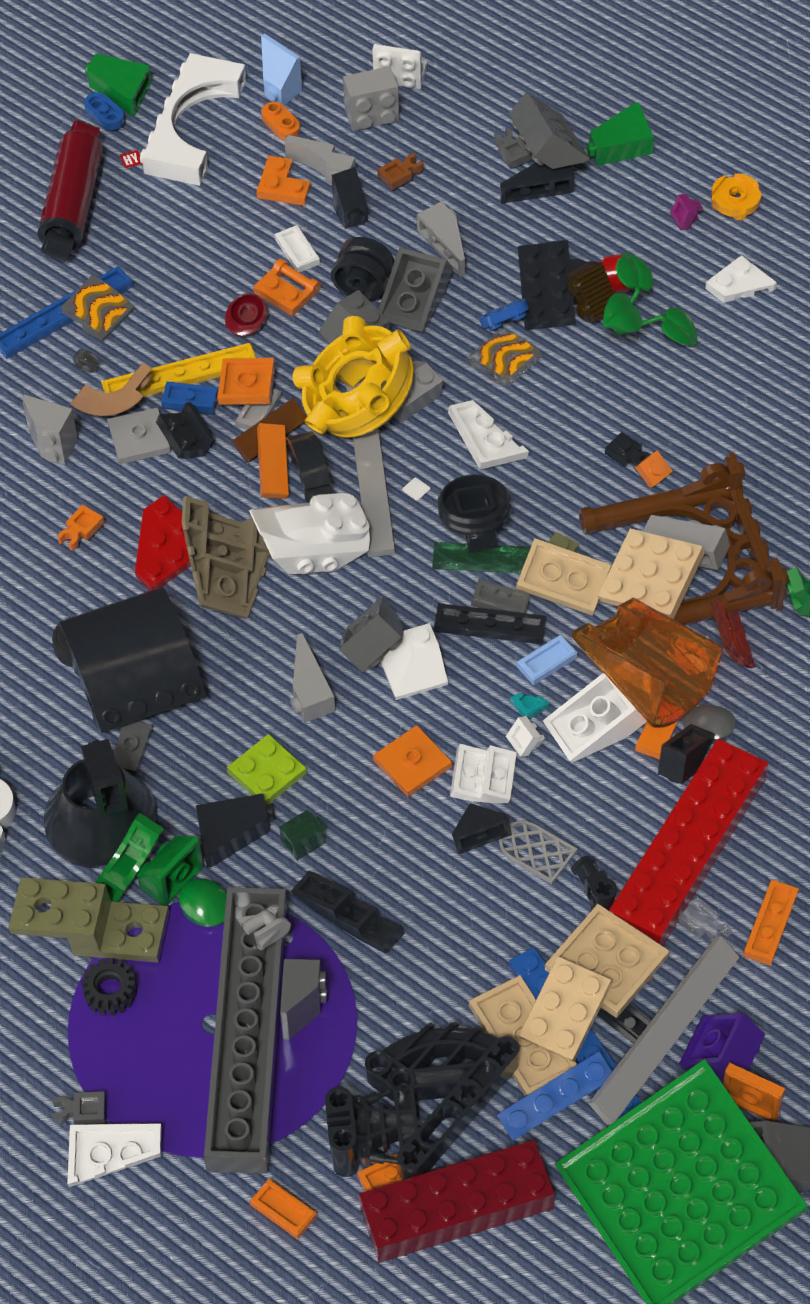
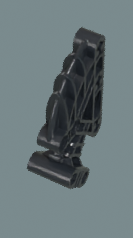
(359, 1129)

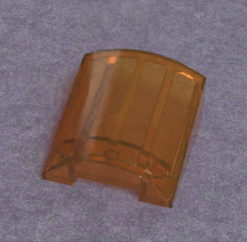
(652, 660)

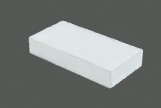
(297, 249)

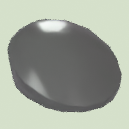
(713, 719)

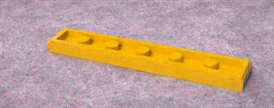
(185, 371)

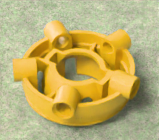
(356, 355)

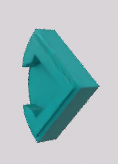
(529, 705)

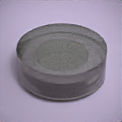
(86, 361)

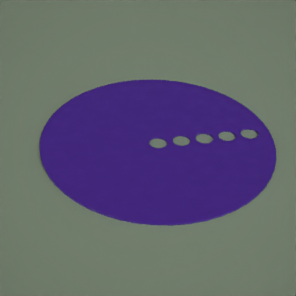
(159, 1058)

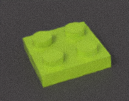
(266, 769)

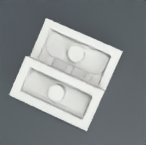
(483, 774)

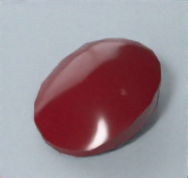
(246, 315)

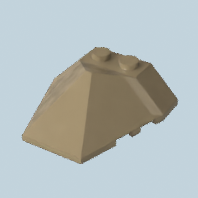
(224, 558)

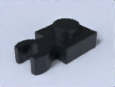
(625, 450)

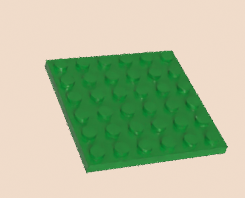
(681, 1187)

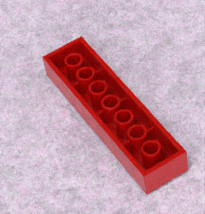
(690, 841)

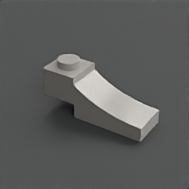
(318, 156)

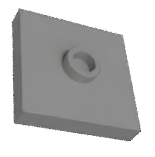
(137, 436)

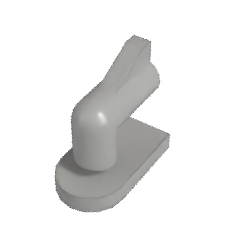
(269, 934)

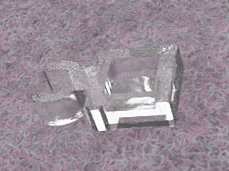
(701, 919)

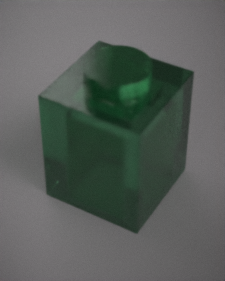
(302, 834)

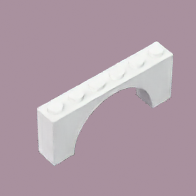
(199, 80)

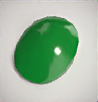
(203, 902)

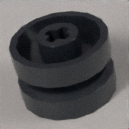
(362, 266)

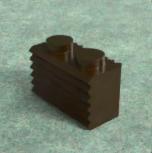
(591, 290)

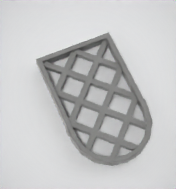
(555, 840)

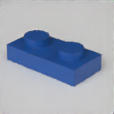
(202, 397)

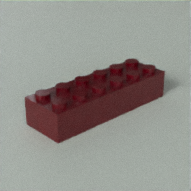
(456, 1201)

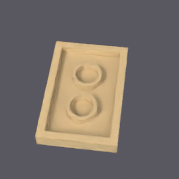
(563, 576)
(565, 1009)

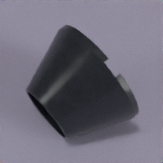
(79, 832)

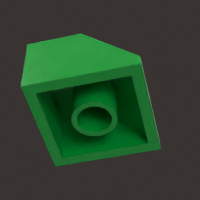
(171, 869)

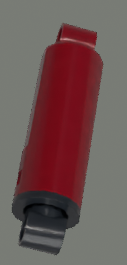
(70, 190)

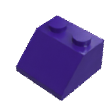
(723, 1041)

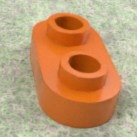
(280, 120)

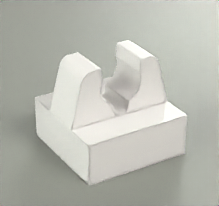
(524, 736)

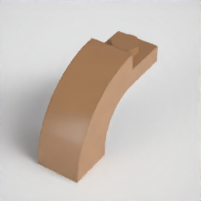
(108, 404)

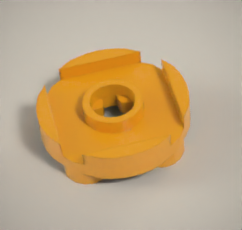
(736, 206)

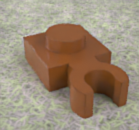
(398, 173)

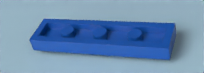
(554, 1096)

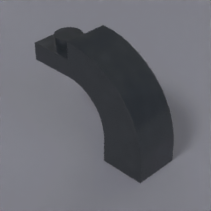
(310, 464)

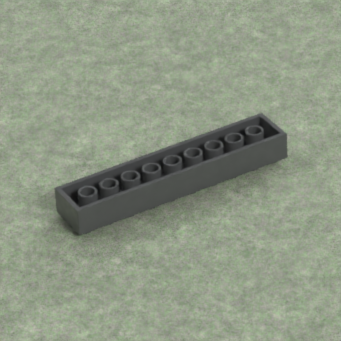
(245, 1038)

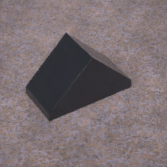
(479, 827)

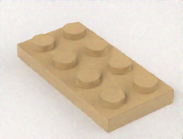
(504, 1013)

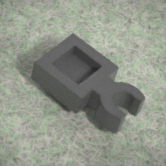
(511, 150)
(86, 1108)

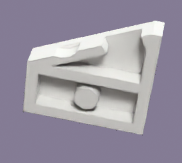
(739, 280)

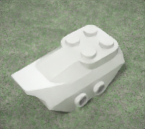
(314, 534)

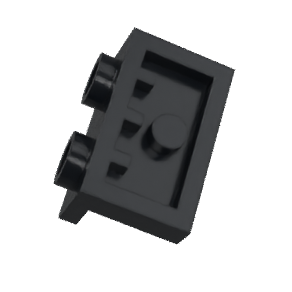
(185, 432)

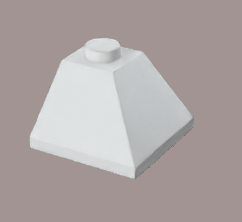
(414, 663)

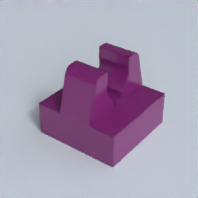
(685, 211)

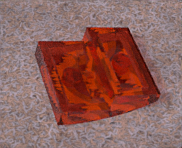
(733, 634)

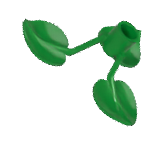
(625, 317)

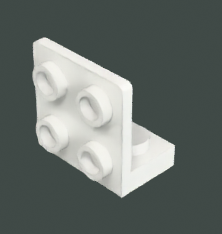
(405, 64)

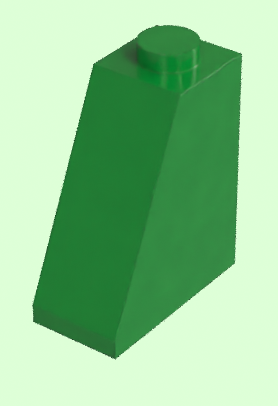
(119, 80)
(621, 137)

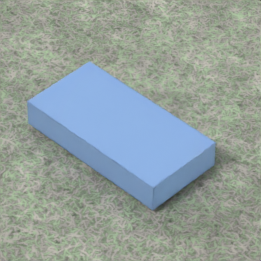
(547, 659)

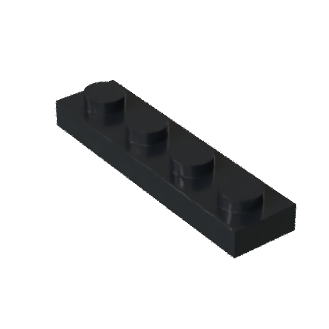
(490, 623)

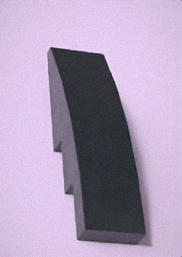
(346, 912)

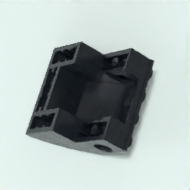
(132, 659)

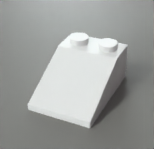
(593, 719)

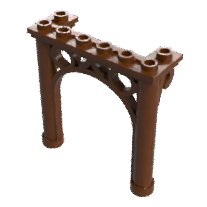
(722, 488)

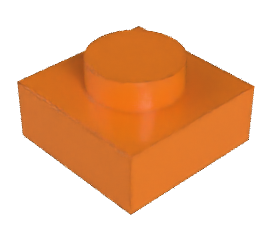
(653, 469)

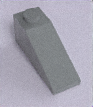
(440, 229)
(310, 689)

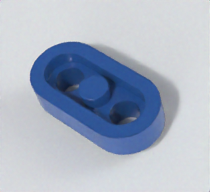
(104, 111)
(514, 310)

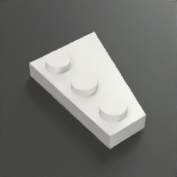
(483, 438)
(110, 1148)

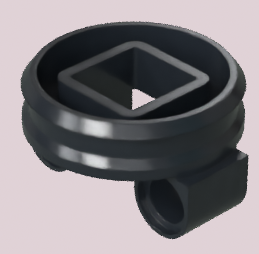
(464, 510)

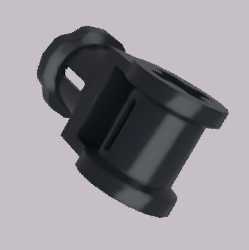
(596, 884)

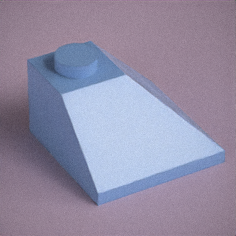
(280, 71)

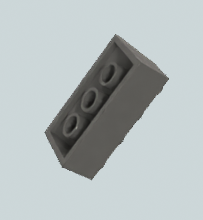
(546, 133)

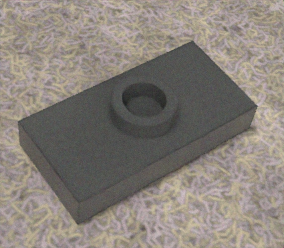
(498, 597)
(132, 746)

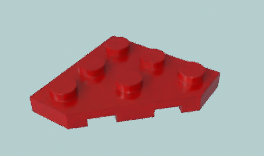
(161, 545)

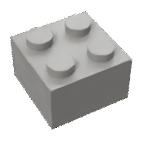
(371, 98)

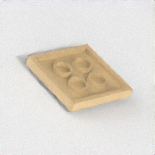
(652, 571)
(614, 951)

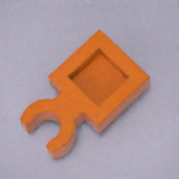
(80, 524)

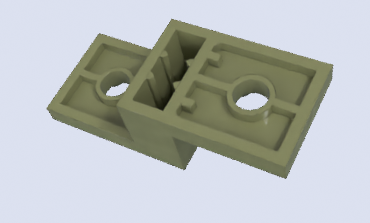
(89, 919)

